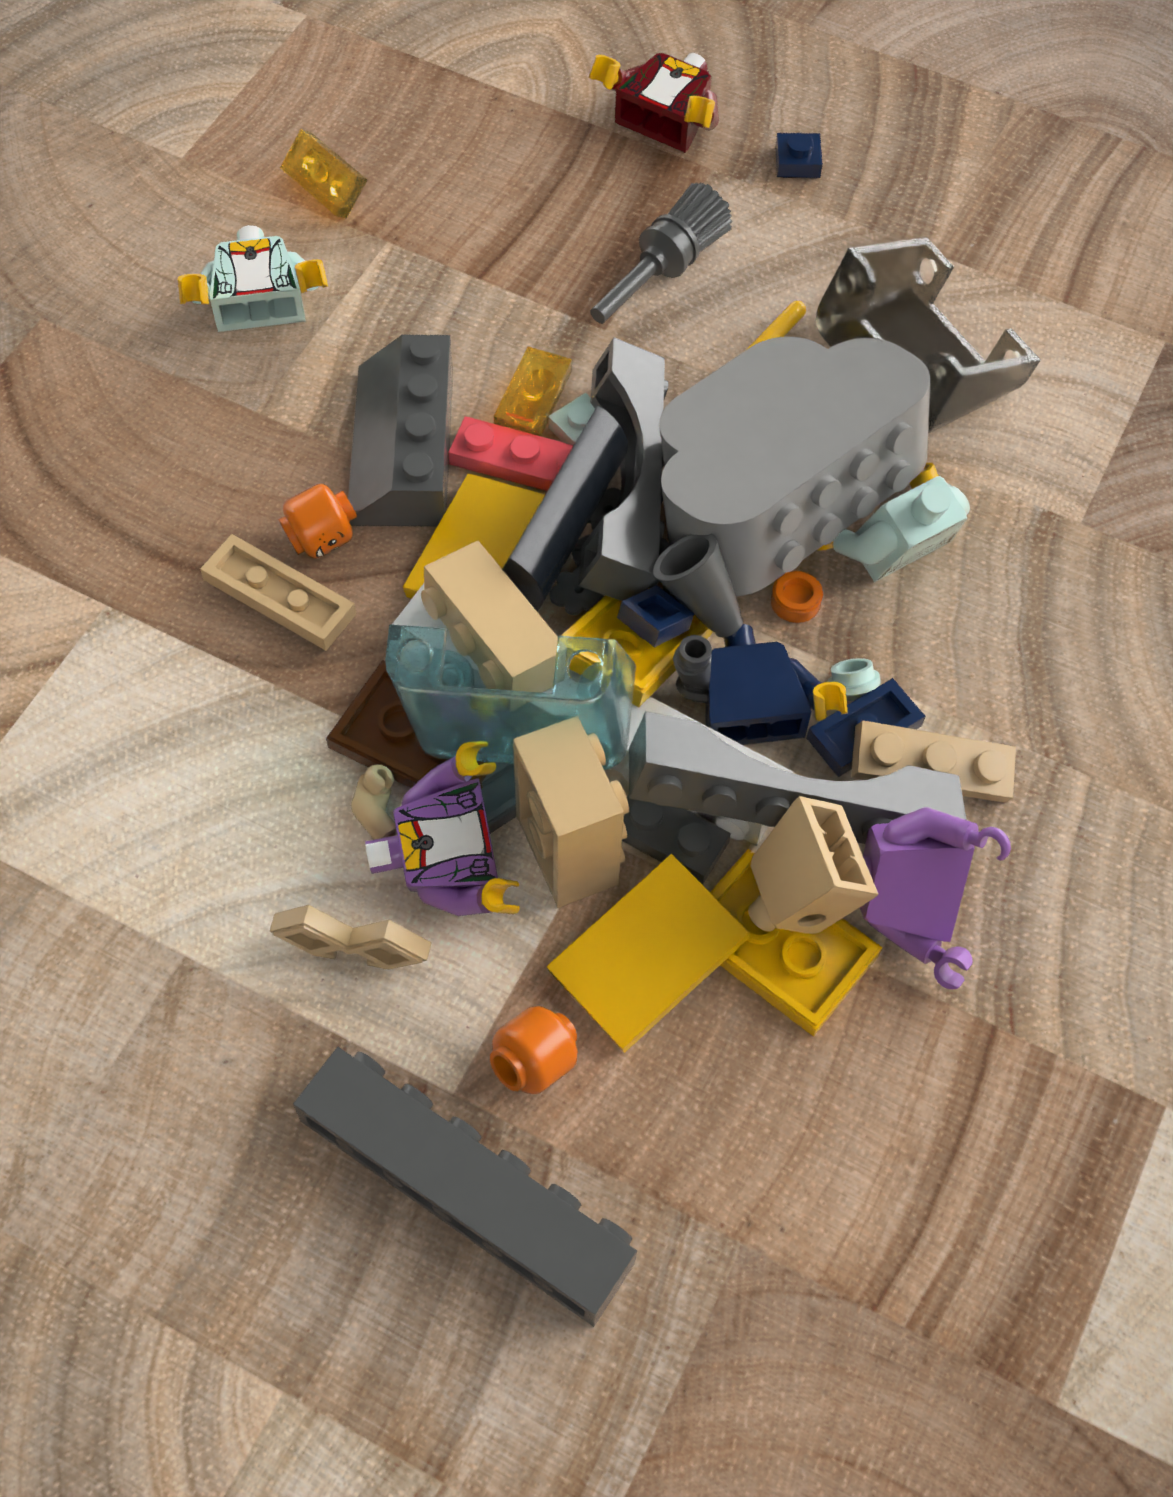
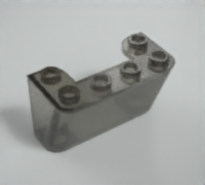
(884, 298)

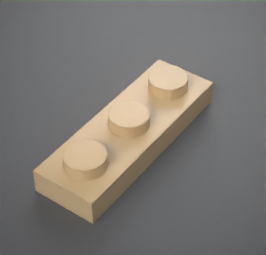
(278, 592)
(983, 767)

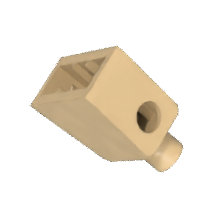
(809, 870)

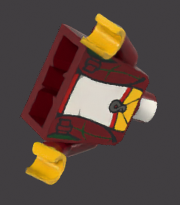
(662, 97)

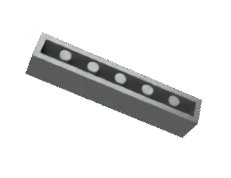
(467, 1184)

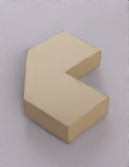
(321, 935)

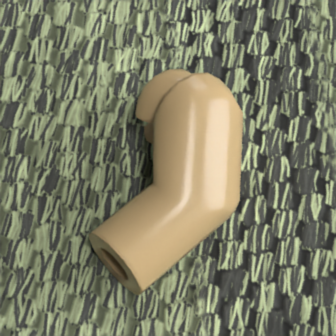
(371, 801)

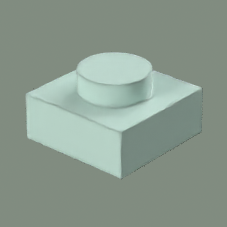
(571, 419)

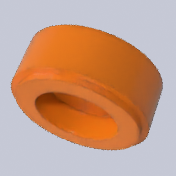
(796, 596)

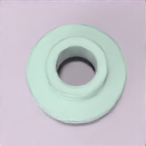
(856, 676)

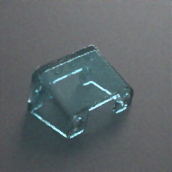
(448, 711)

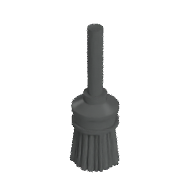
(671, 244)

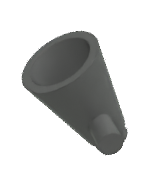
(699, 581)

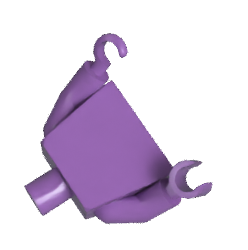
(920, 881)

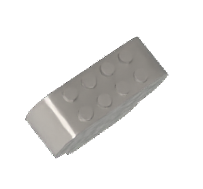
(791, 449)

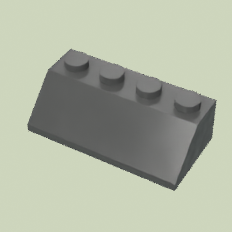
(402, 433)

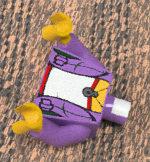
(446, 840)

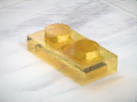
(323, 173)
(533, 391)

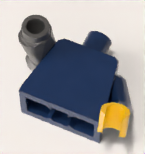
(753, 688)

